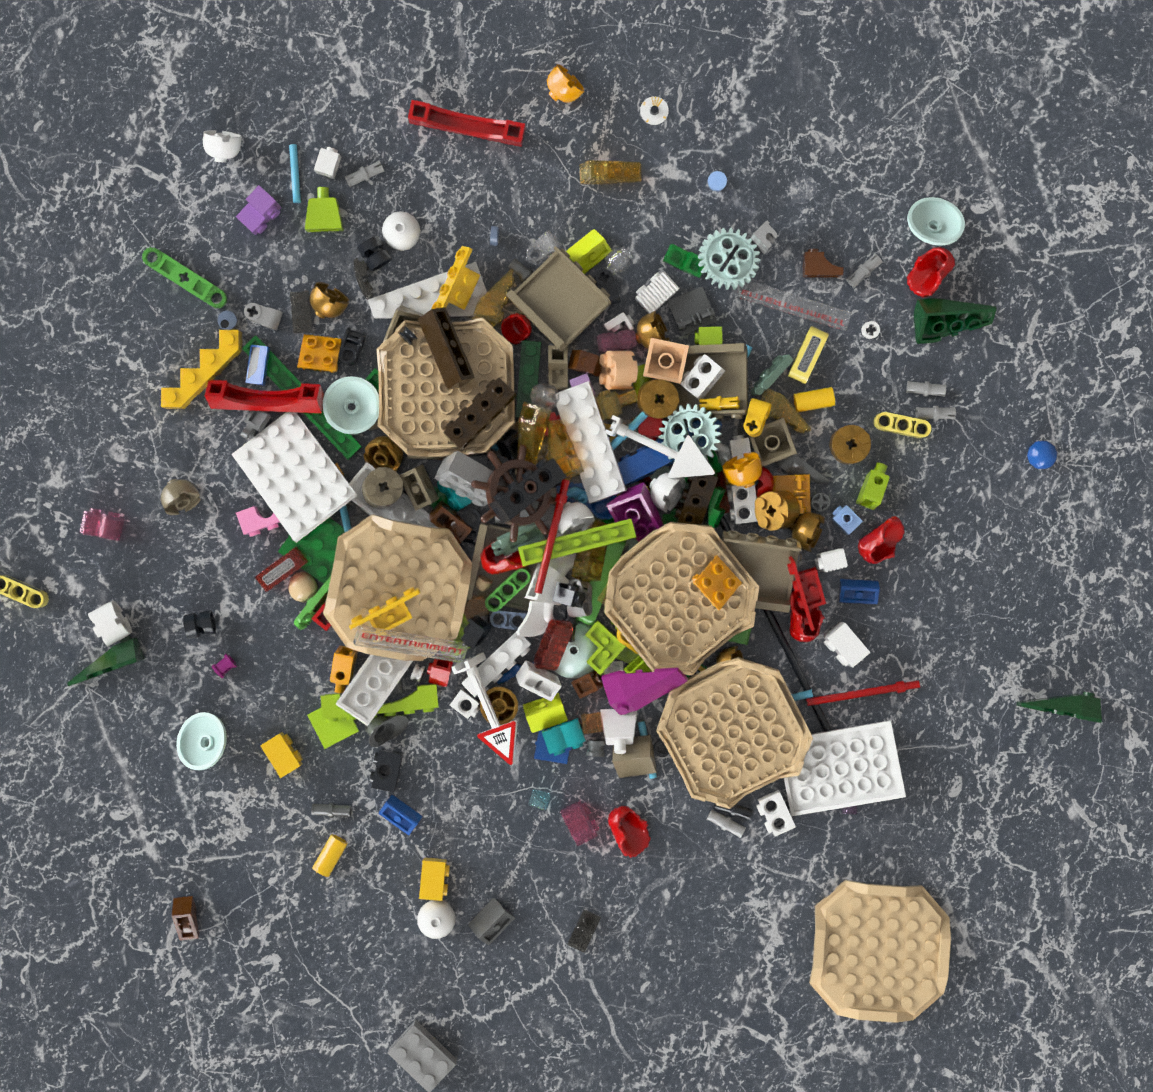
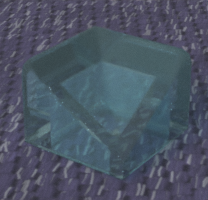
(539, 799)

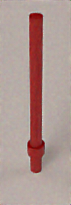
(560, 500)
(898, 687)

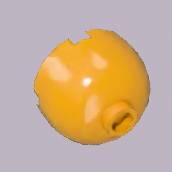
(563, 85)
(744, 470)

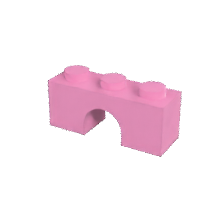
(252, 522)

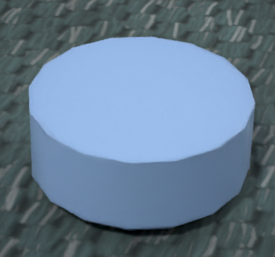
(717, 181)

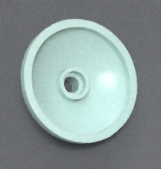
(936, 221)
(351, 391)
(576, 664)
(194, 741)

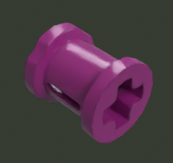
(224, 665)

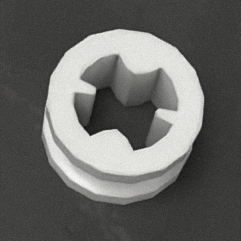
(874, 334)
(417, 673)

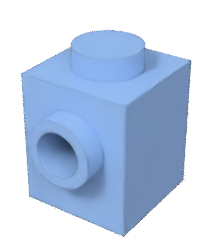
(846, 519)

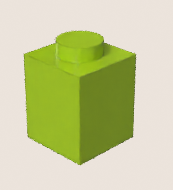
(708, 336)

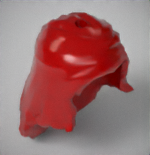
(930, 271)
(881, 541)
(498, 564)
(797, 628)
(629, 831)

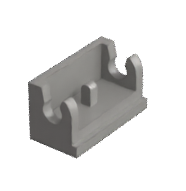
(763, 238)

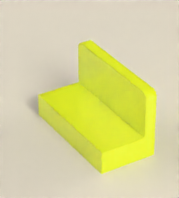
(589, 250)
(544, 713)

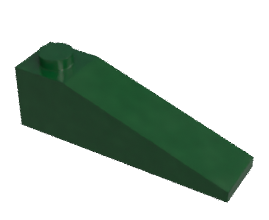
(943, 317)
(118, 656)
(1074, 705)

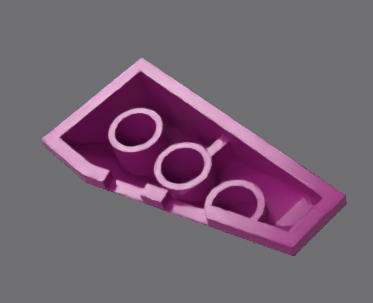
(639, 507)
(635, 690)

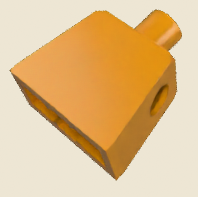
(343, 661)

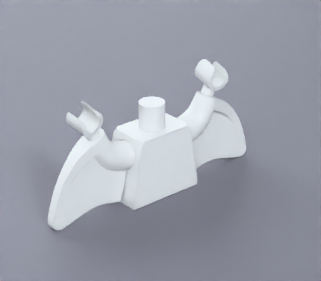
(541, 609)

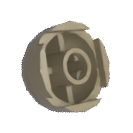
(179, 495)

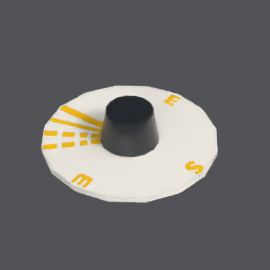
(654, 110)

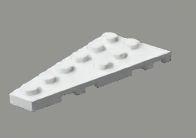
(422, 296)

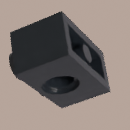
(393, 760)

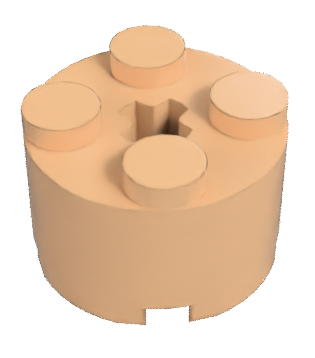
(618, 370)

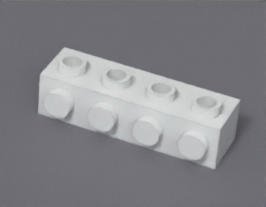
(502, 658)

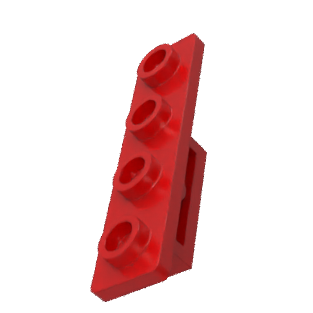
(809, 589)

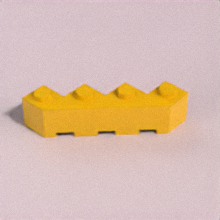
(212, 363)

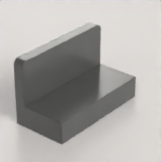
(491, 921)

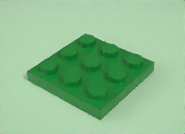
(318, 548)

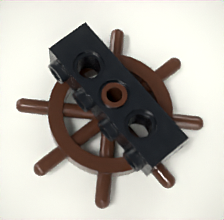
(519, 494)

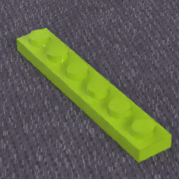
(579, 541)

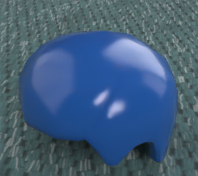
(1042, 454)
(600, 508)

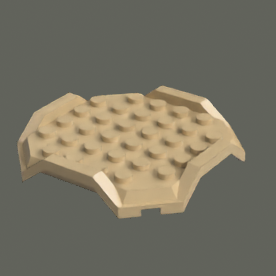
(415, 398)
(384, 560)
(661, 608)
(733, 731)
(880, 951)

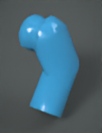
(577, 494)

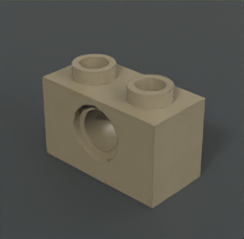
(419, 487)

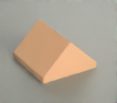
(666, 360)

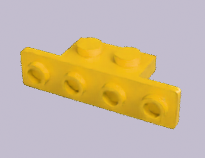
(459, 282)
(389, 615)

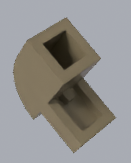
(558, 367)

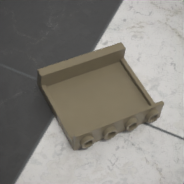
(560, 299)
(732, 383)
(488, 534)
(767, 564)

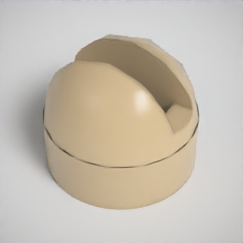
(483, 583)

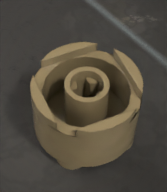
(372, 483)

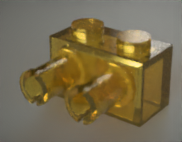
(611, 403)

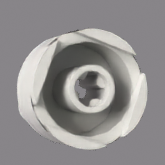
(110, 623)

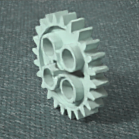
(714, 249)
(706, 429)

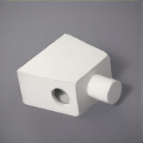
(618, 729)

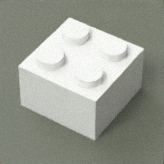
(846, 644)

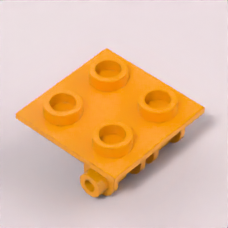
(319, 353)
(798, 487)
(717, 582)

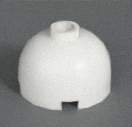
(221, 145)
(401, 231)
(666, 491)
(575, 517)
(436, 919)

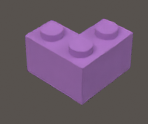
(258, 211)

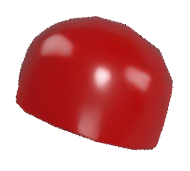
(516, 328)
(765, 484)

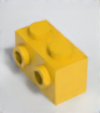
(282, 754)
(433, 879)

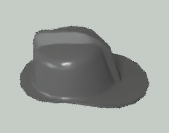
(385, 728)

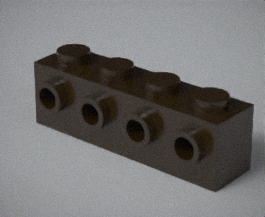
(446, 348)
(479, 413)
(696, 499)

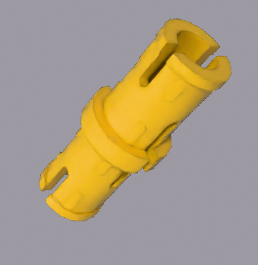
(720, 403)

